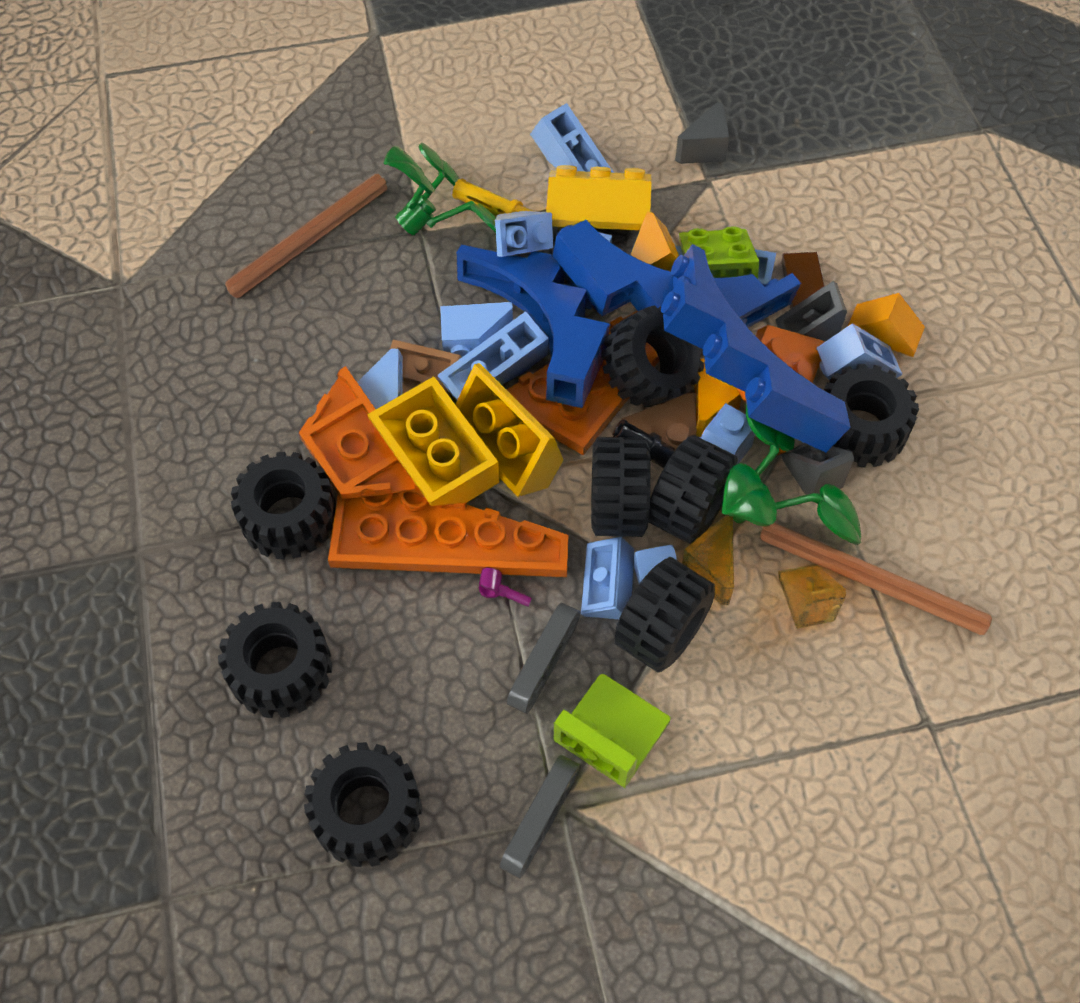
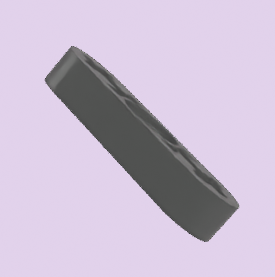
(543, 658)
(540, 816)

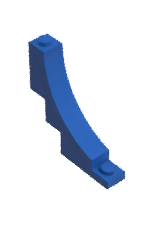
(619, 278)

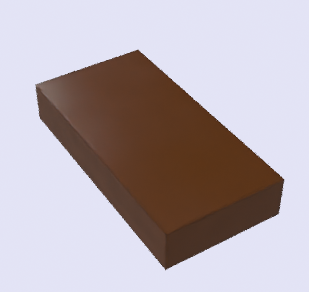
(807, 270)

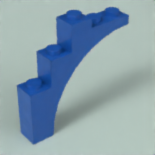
(558, 309)
(734, 355)

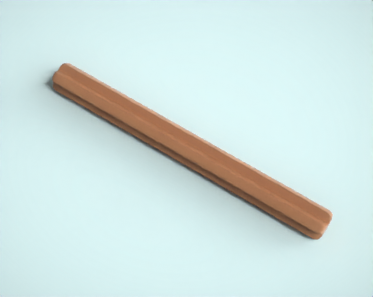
(305, 236)
(877, 578)

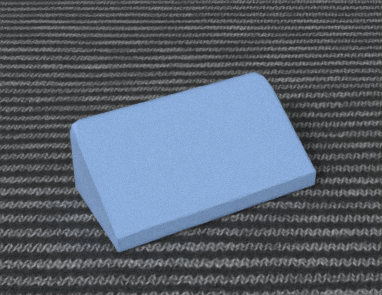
(607, 578)

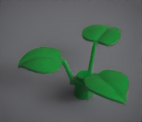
(419, 209)
(751, 500)

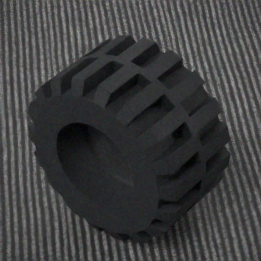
(633, 372)
(884, 398)
(273, 481)
(620, 486)
(691, 489)
(664, 614)
(258, 635)
(347, 774)

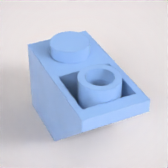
(523, 232)

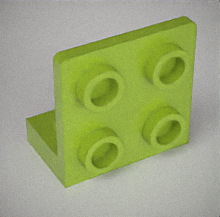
(726, 250)
(611, 729)

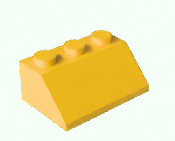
(599, 197)
(436, 445)
(521, 445)

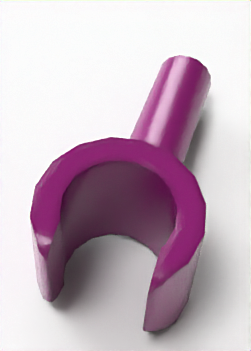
(491, 587)

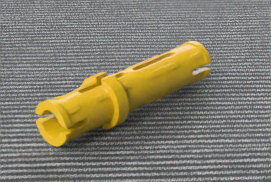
(494, 203)

